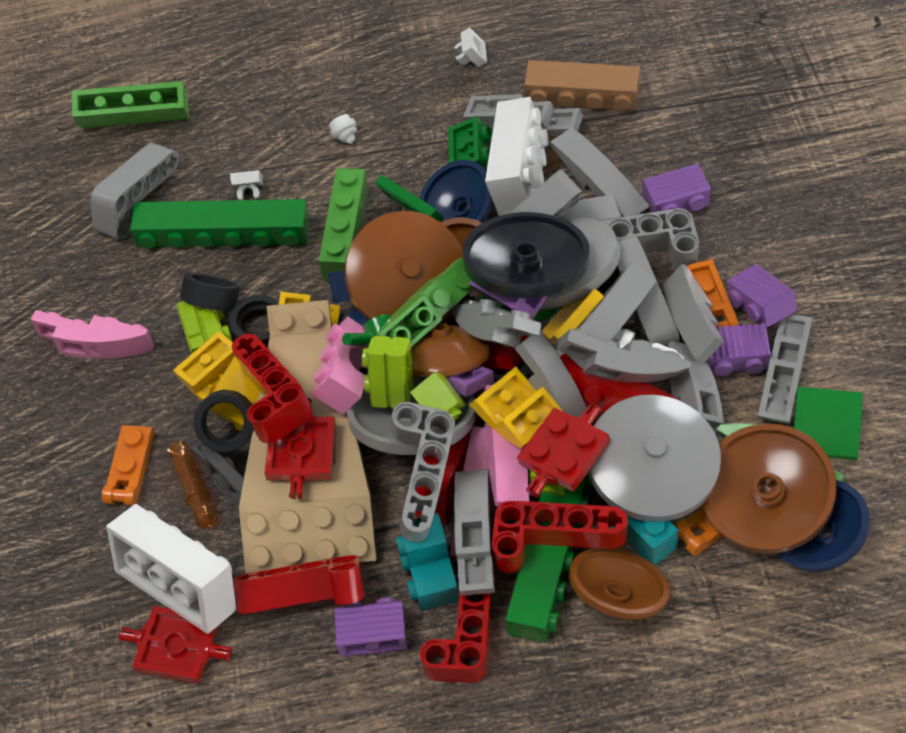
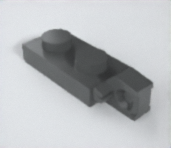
(221, 470)

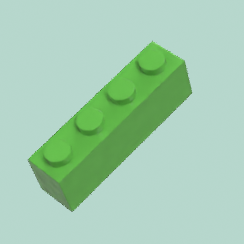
(130, 104)
(343, 219)

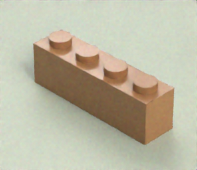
(583, 84)

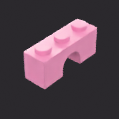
(338, 378)

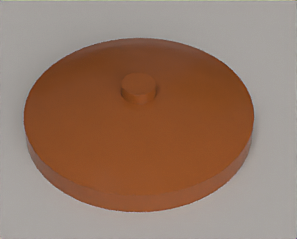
(395, 259)
(771, 489)

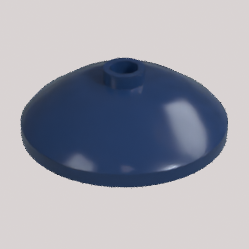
(459, 191)
(848, 529)

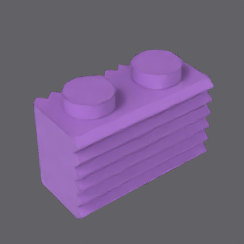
(677, 189)
(761, 295)
(743, 350)
(370, 627)

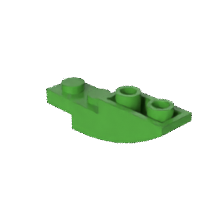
(428, 304)

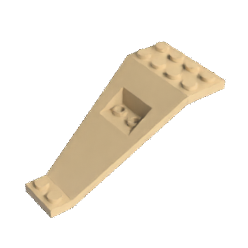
(334, 513)

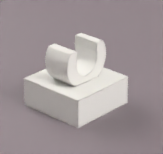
(471, 49)
(247, 180)

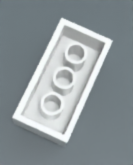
(515, 154)
(172, 568)

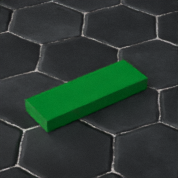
(406, 199)

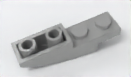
(494, 324)
(632, 363)
(697, 387)
(473, 532)

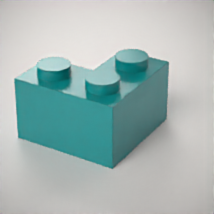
(652, 539)
(429, 567)

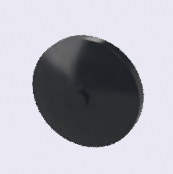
(526, 255)

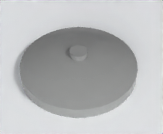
(603, 259)
(372, 424)
(658, 458)

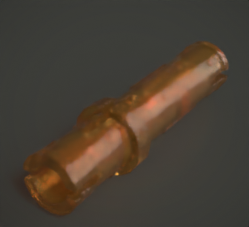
(195, 493)

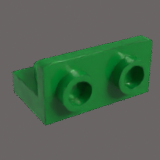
(470, 141)

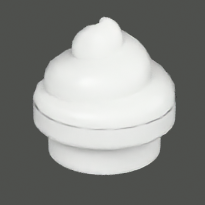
(343, 129)

